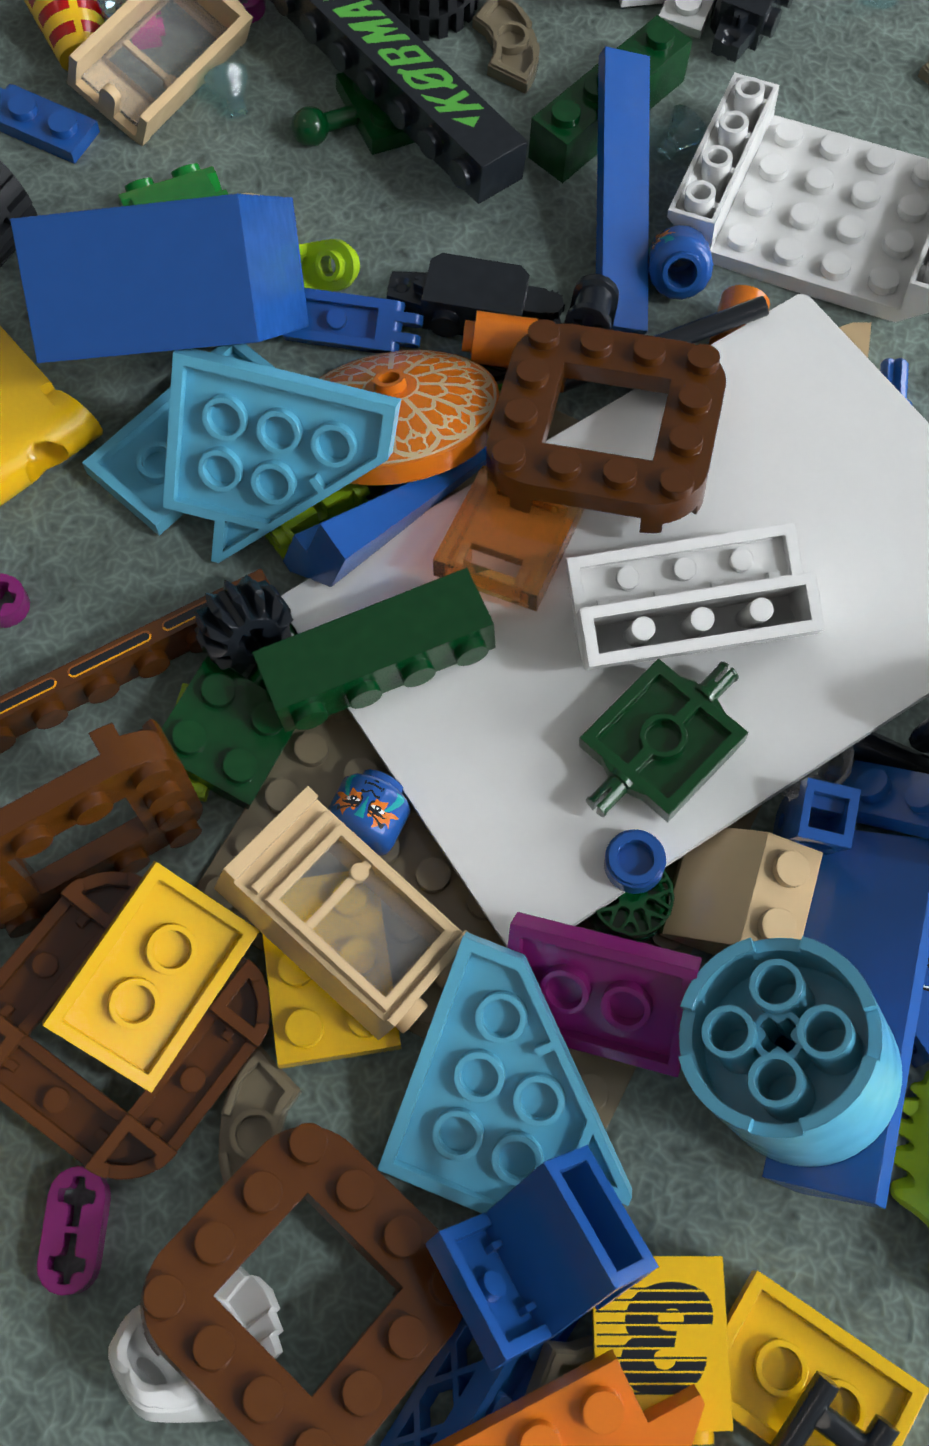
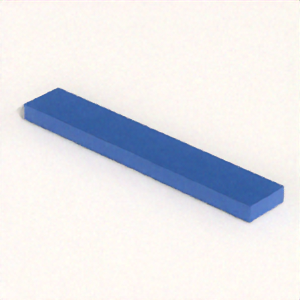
(624, 182)

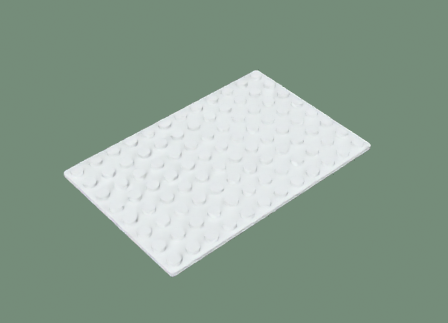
(495, 743)

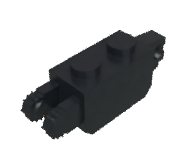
(743, 25)
(462, 285)

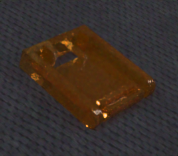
(496, 529)

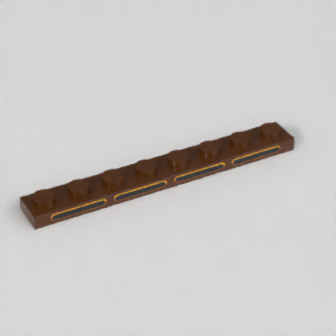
(101, 672)

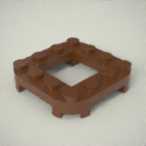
(651, 490)
(129, 766)
(69, 1106)
(230, 1365)

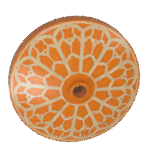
(441, 411)

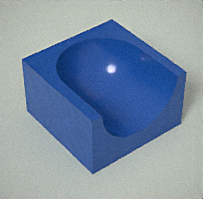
(161, 276)

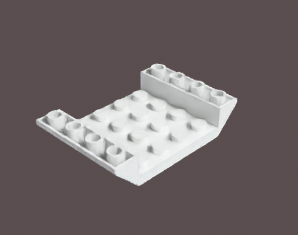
(809, 207)

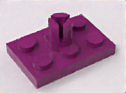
(609, 990)

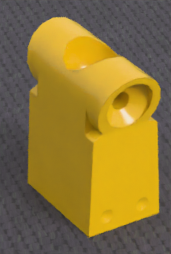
(36, 422)

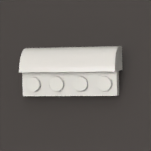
(692, 596)

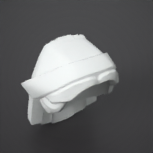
(155, 1387)

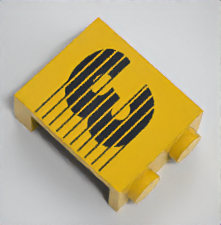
(672, 1336)

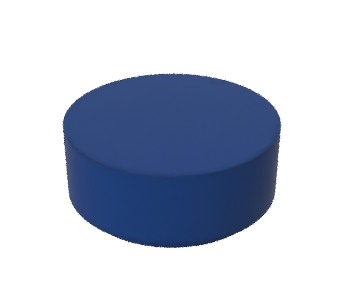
(634, 861)

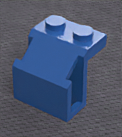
(541, 1257)

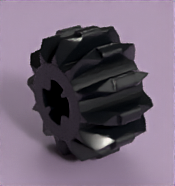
(241, 622)

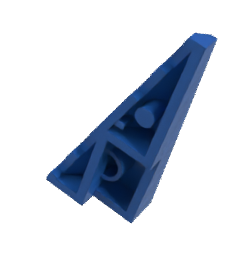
(347, 540)

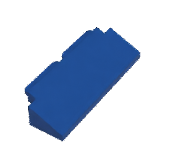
(876, 915)

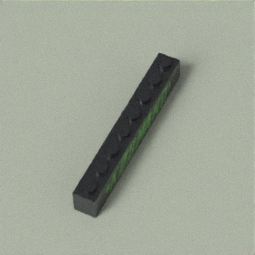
(415, 91)

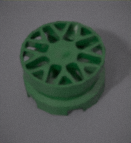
(636, 915)

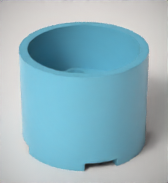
(825, 1093)

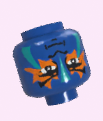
(680, 262)
(372, 808)

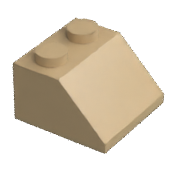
(741, 889)

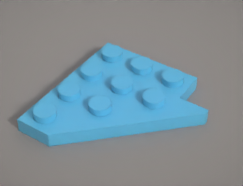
(264, 443)
(493, 1088)

